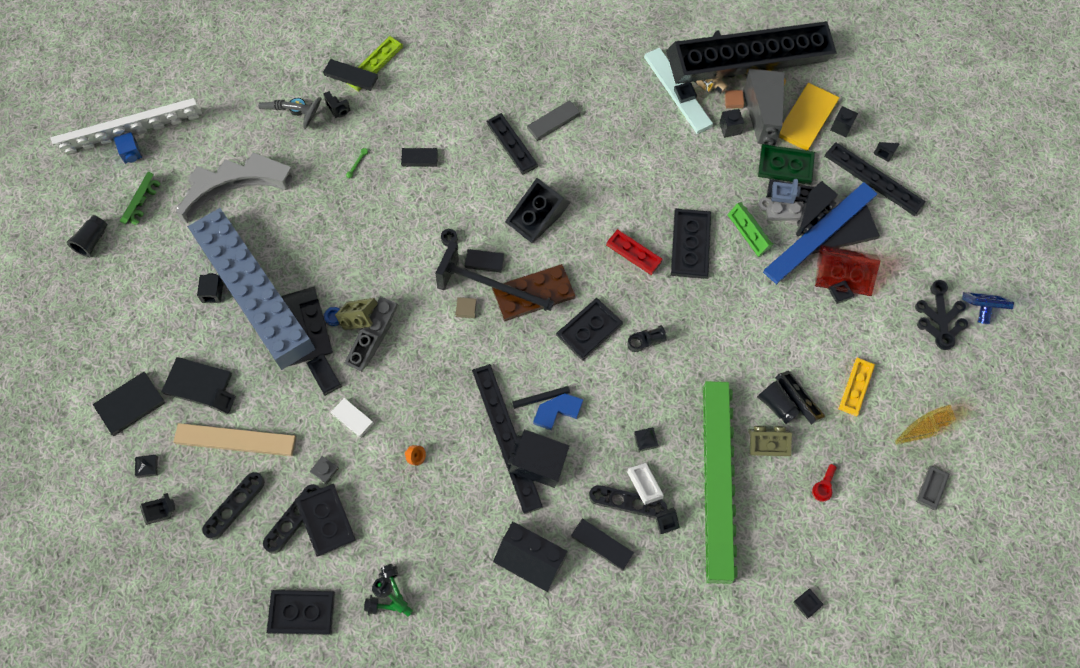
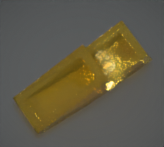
(927, 425)

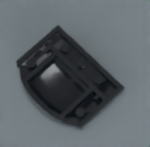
(308, 312)

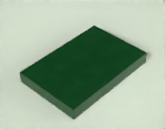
(786, 164)

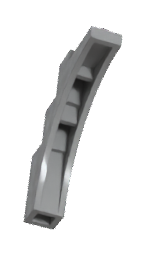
(230, 175)

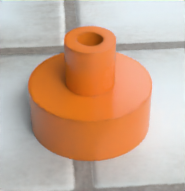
(415, 455)

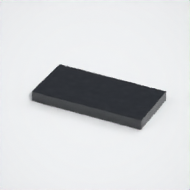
(857, 230)
(691, 243)

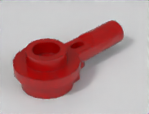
(822, 490)

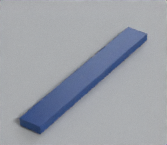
(819, 233)

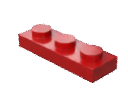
(634, 252)

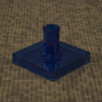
(986, 304)

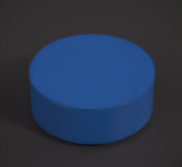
(330, 317)

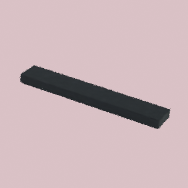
(875, 179)

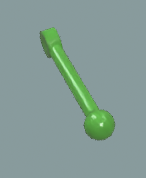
(364, 151)

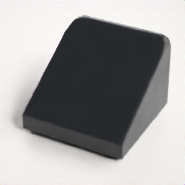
(886, 150)

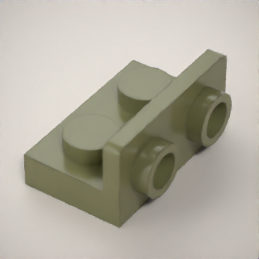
(355, 314)
(770, 441)

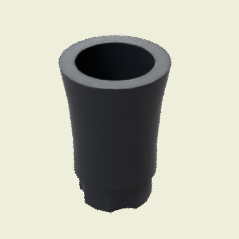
(87, 236)
(779, 402)

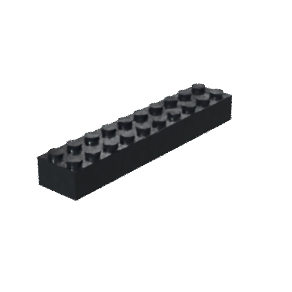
(757, 50)

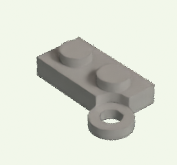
(781, 211)

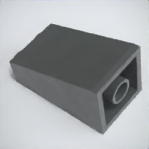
(764, 102)

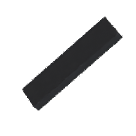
(512, 143)

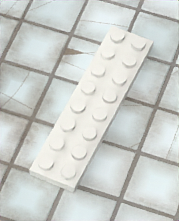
(134, 123)

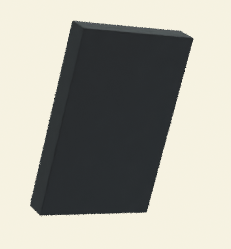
(589, 329)
(195, 381)
(128, 403)
(325, 520)
(301, 612)

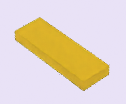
(856, 386)

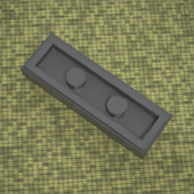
(553, 120)

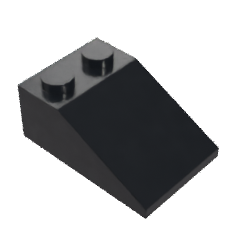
(537, 210)

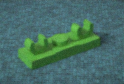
(139, 198)
(750, 229)

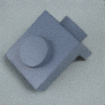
(785, 192)

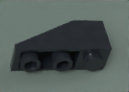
(817, 202)

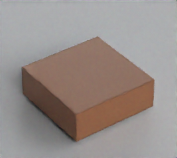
(734, 99)

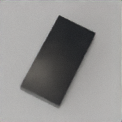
(419, 157)
(484, 260)
(324, 374)

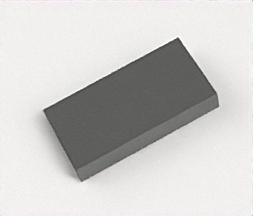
(932, 487)

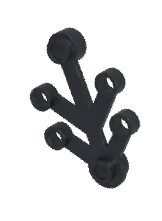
(941, 317)

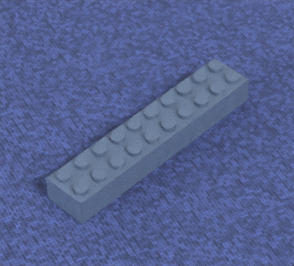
(251, 289)

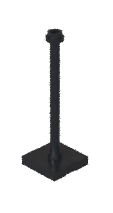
(449, 266)

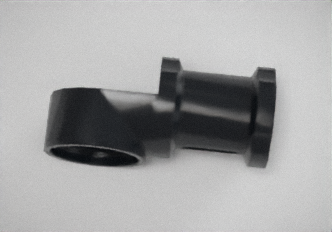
(647, 338)

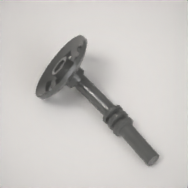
(308, 110)

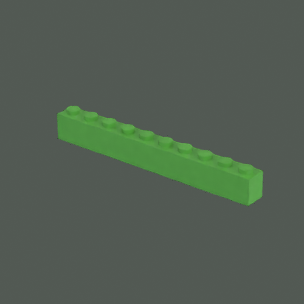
(718, 483)

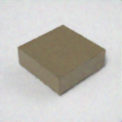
(465, 307)

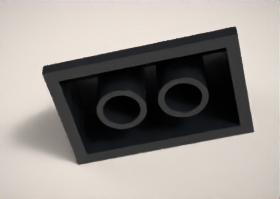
(530, 556)

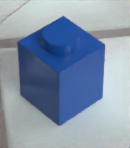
(127, 147)

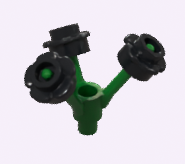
(382, 588)

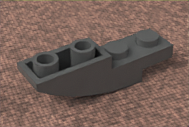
(371, 337)

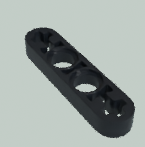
(628, 498)
(230, 503)
(288, 516)

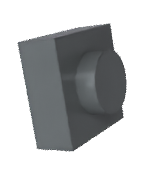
(324, 469)

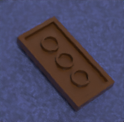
(544, 284)

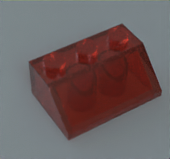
(855, 267)

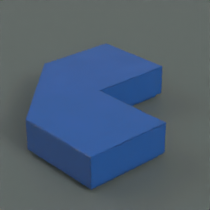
(563, 404)

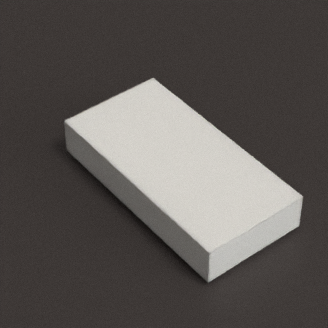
(352, 418)
(645, 483)

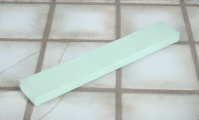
(690, 109)

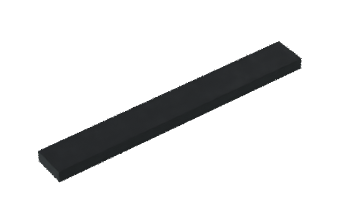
(505, 435)

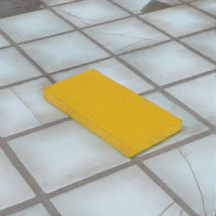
(808, 116)

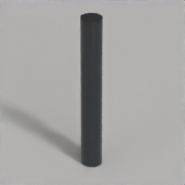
(540, 397)

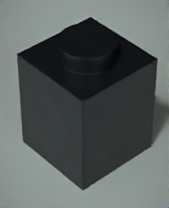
(844, 121)
(731, 123)
(210, 288)

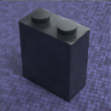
(538, 458)

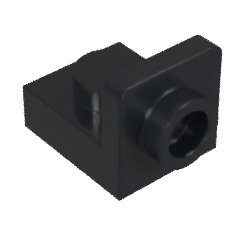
(337, 108)

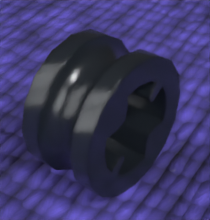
(448, 232)

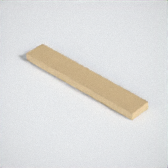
(235, 439)

